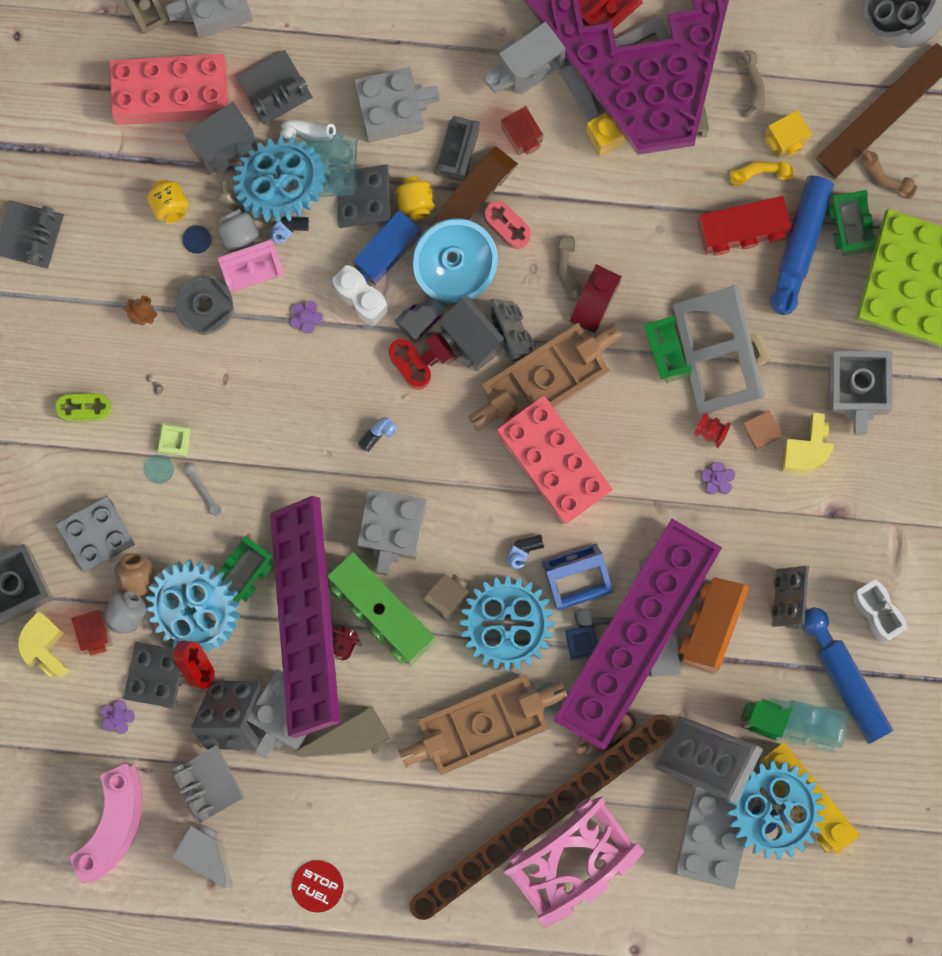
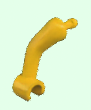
(743, 174)

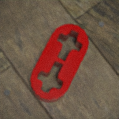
(404, 368)
(197, 661)

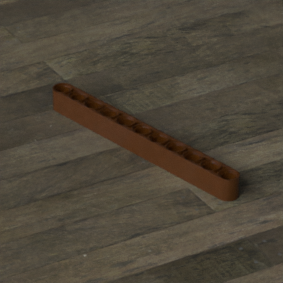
(556, 811)

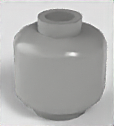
(237, 230)
(124, 612)

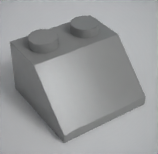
(204, 854)

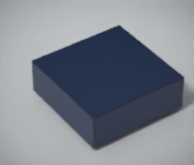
(581, 641)

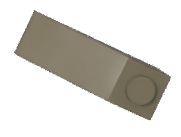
(354, 736)

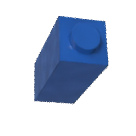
(387, 247)

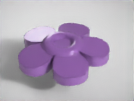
(306, 316)
(718, 478)
(117, 717)

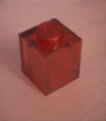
(522, 131)
(92, 633)

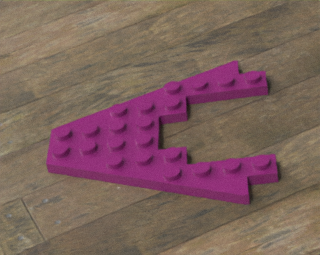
(647, 88)

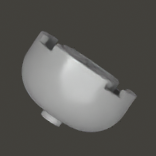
(903, 21)

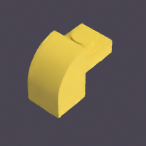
(809, 455)
(36, 641)

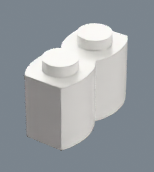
(354, 291)
(875, 605)

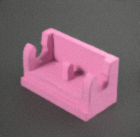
(250, 266)

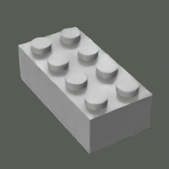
(708, 843)

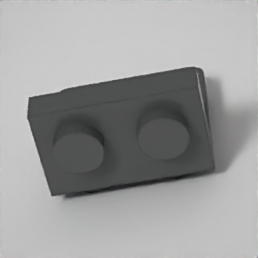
(225, 716)

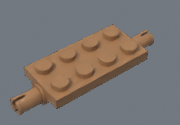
(552, 370)
(483, 724)

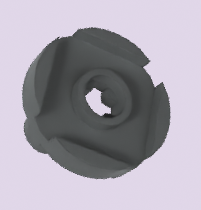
(205, 289)

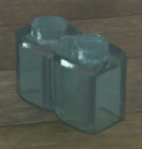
(816, 725)

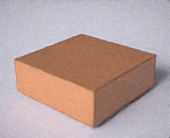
(762, 430)

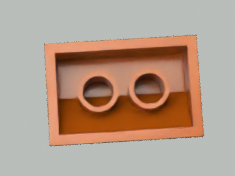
(713, 624)

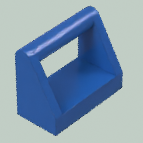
(573, 563)

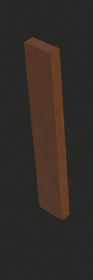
(883, 113)

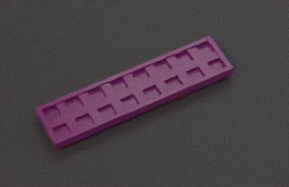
(304, 617)

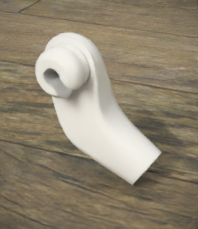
(307, 130)

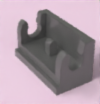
(458, 148)

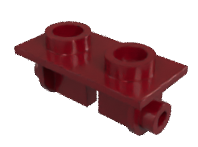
(345, 643)

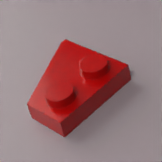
(607, 11)

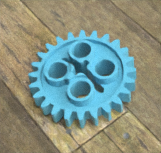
(279, 179)
(507, 596)
(193, 605)
(797, 794)

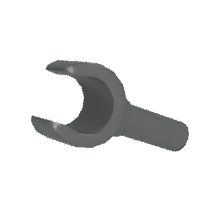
(584, 618)

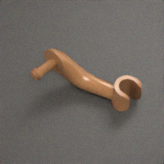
(872, 164)
(584, 747)

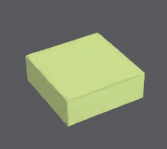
(174, 440)

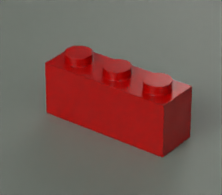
(744, 225)

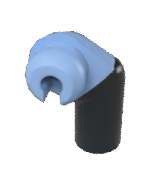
(283, 229)
(371, 437)
(521, 548)

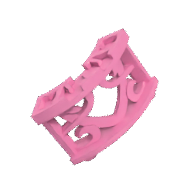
(117, 826)
(560, 902)

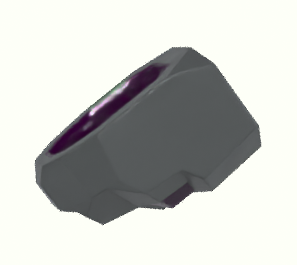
(420, 318)

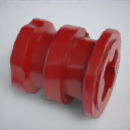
(712, 429)

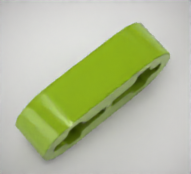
(83, 414)

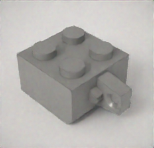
(211, 15)
(527, 60)
(393, 104)
(860, 386)
(391, 527)
(270, 717)

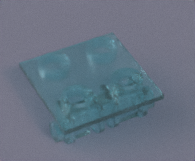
(339, 163)

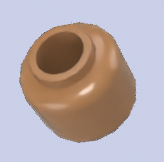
(134, 574)

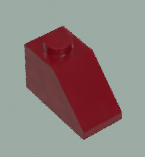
(595, 298)

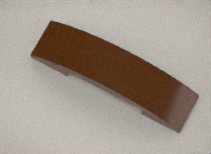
(477, 186)

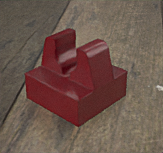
(438, 352)

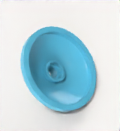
(466, 273)

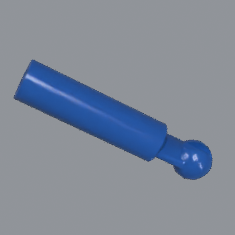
(801, 243)
(847, 678)

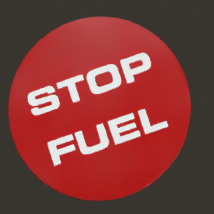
(317, 886)

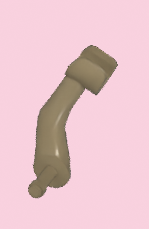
(758, 90)
(232, 203)
(570, 284)

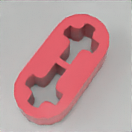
(512, 220)

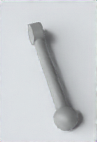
(215, 509)

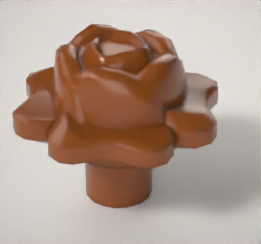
(140, 311)

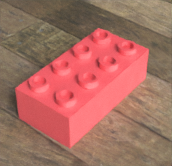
(168, 88)
(553, 460)

